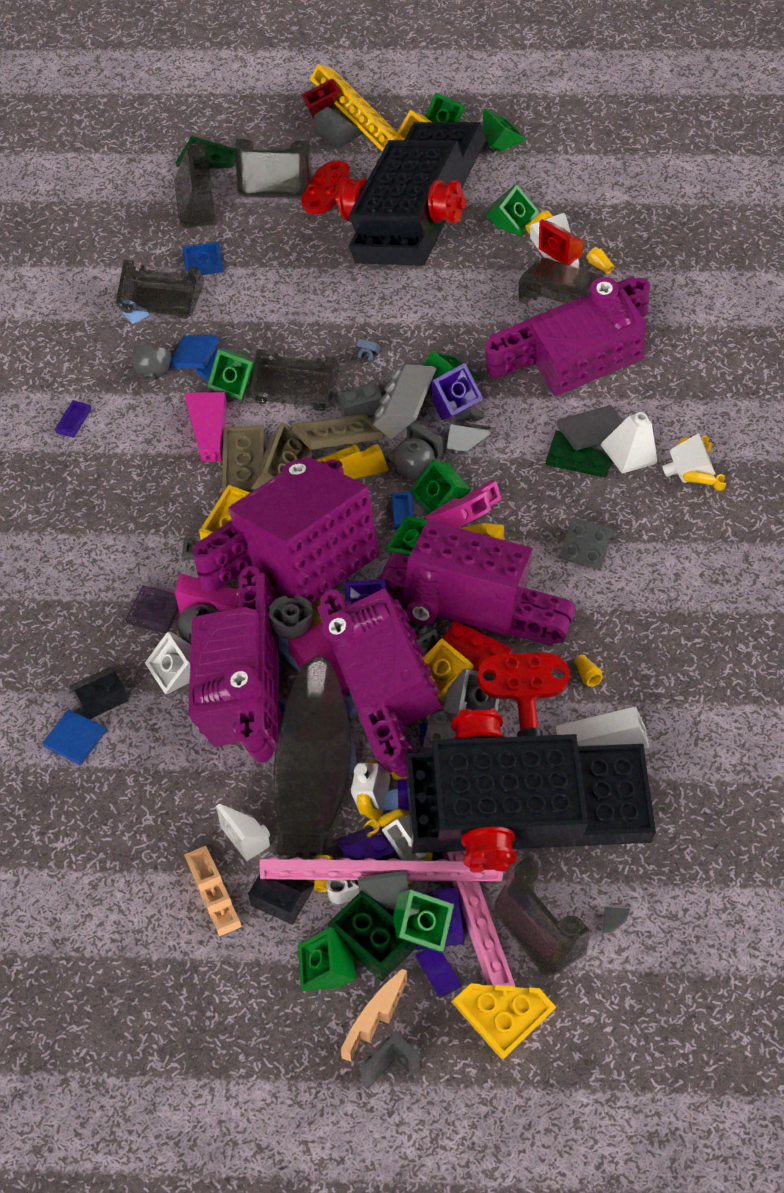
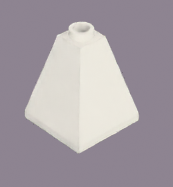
(632, 444)

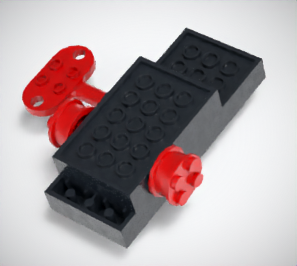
(406, 195)
(528, 789)

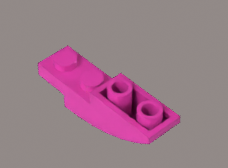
(468, 508)

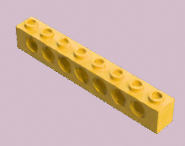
(357, 109)

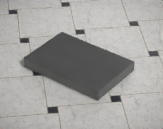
(589, 427)

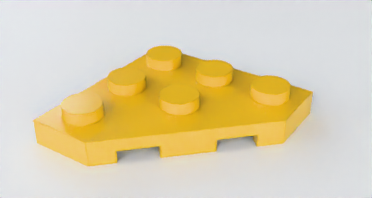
(503, 1013)

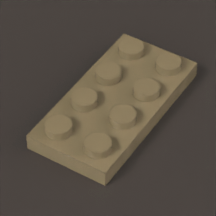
(337, 431)
(242, 455)

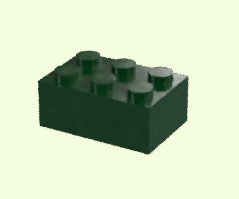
(371, 935)

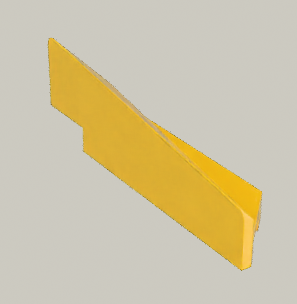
(357, 463)

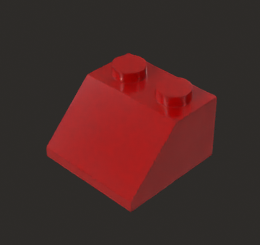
(559, 242)

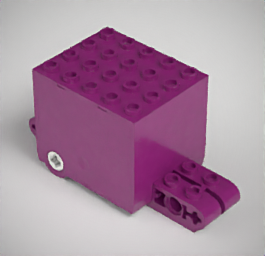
(298, 528)

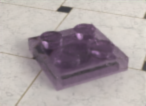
(153, 609)

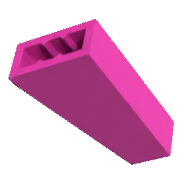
(207, 419)
(189, 592)
(315, 644)

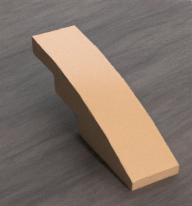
(212, 890)
(378, 1009)

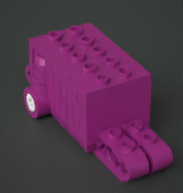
(578, 337)
(475, 583)
(381, 670)
(238, 671)

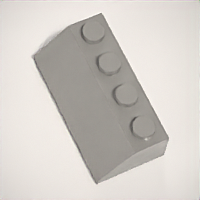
(403, 398)

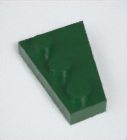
(218, 155)
(584, 461)

